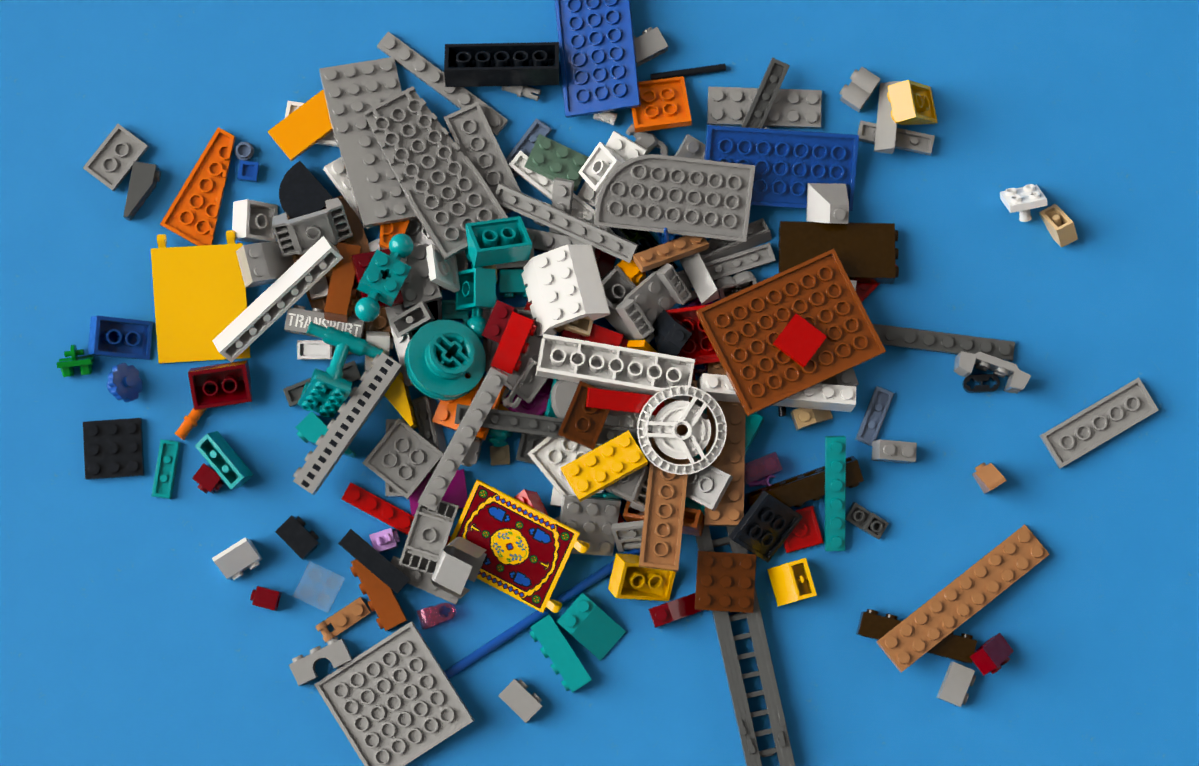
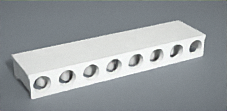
(612, 366)

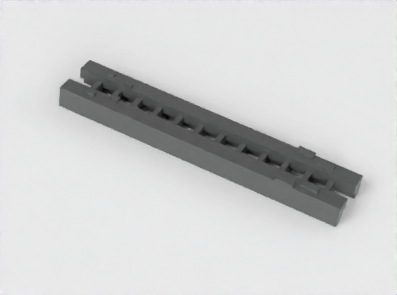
(735, 677)

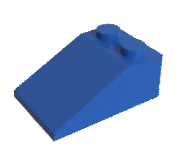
(120, 337)

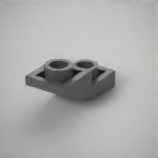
(866, 520)

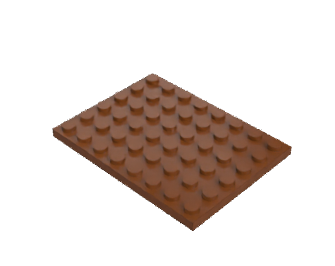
(752, 319)

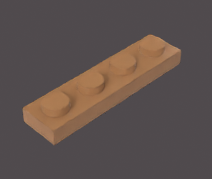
(669, 252)

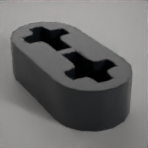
(981, 388)

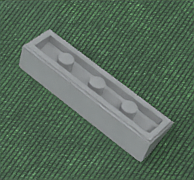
(885, 126)
(718, 248)
(700, 278)
(424, 411)

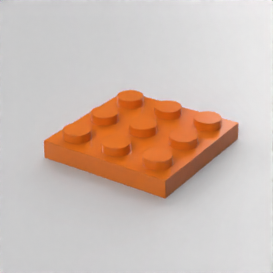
(662, 105)
(446, 410)

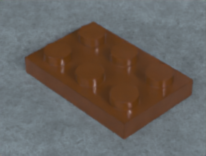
(580, 422)

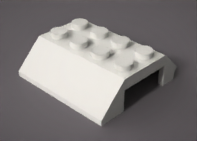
(564, 287)

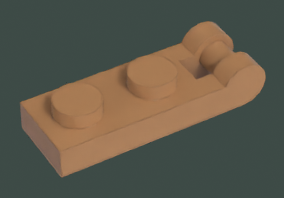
(343, 619)

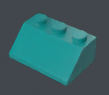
(498, 241)

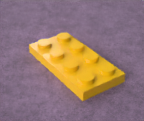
(604, 466)

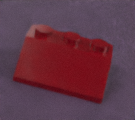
(220, 384)

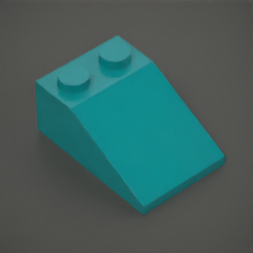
(312, 428)
(591, 626)

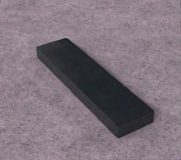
(374, 561)

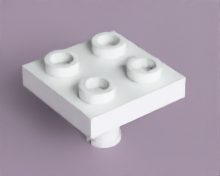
(1023, 200)

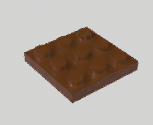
(725, 582)

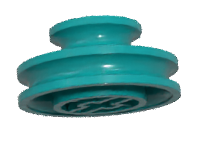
(434, 372)

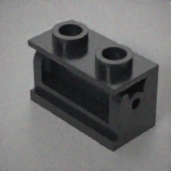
(298, 537)

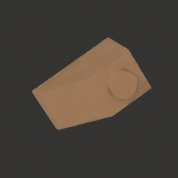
(988, 477)

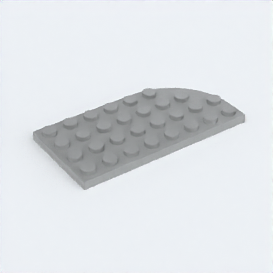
(678, 194)

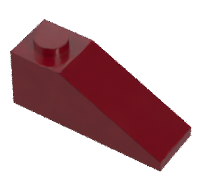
(673, 610)

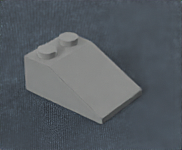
(262, 263)

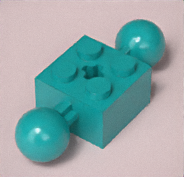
(385, 266)
(476, 294)

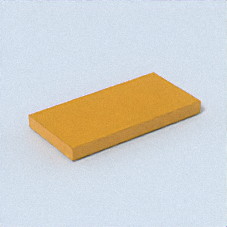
(303, 127)

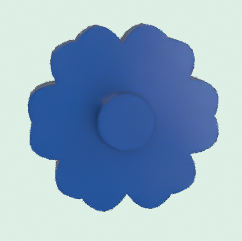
(124, 382)

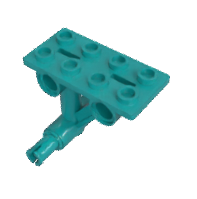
(328, 389)

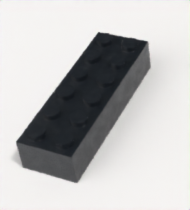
(501, 64)

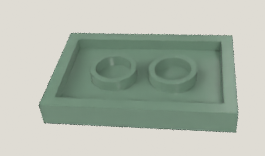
(555, 160)

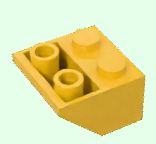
(791, 582)

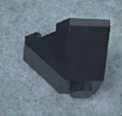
(670, 334)

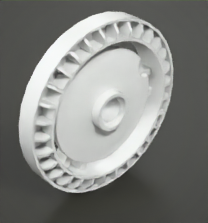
(665, 430)

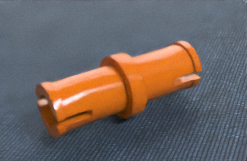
(189, 422)

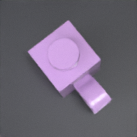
(384, 540)

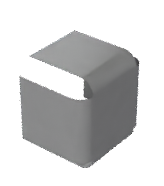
(457, 563)

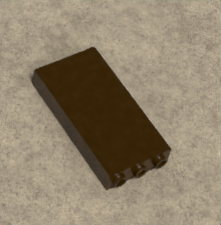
(863, 248)

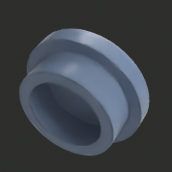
(244, 151)

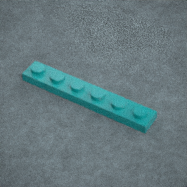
(835, 492)

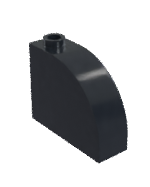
(301, 192)

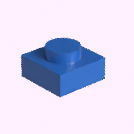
(248, 171)

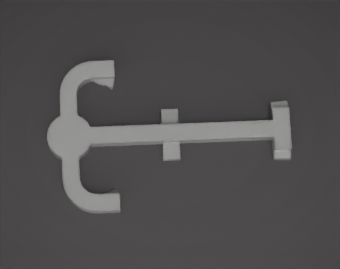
(507, 402)

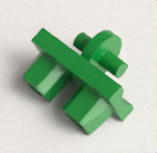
(67, 364)

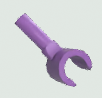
(762, 482)

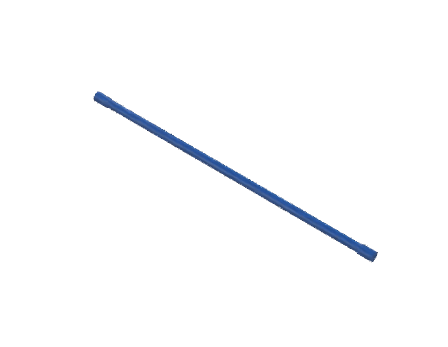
(531, 619)

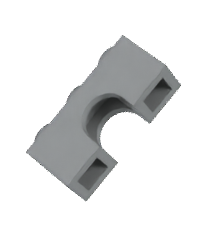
(304, 667)

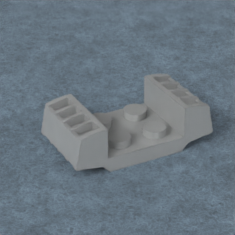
(302, 232)
(650, 298)
(1016, 378)
(632, 488)
(428, 537)

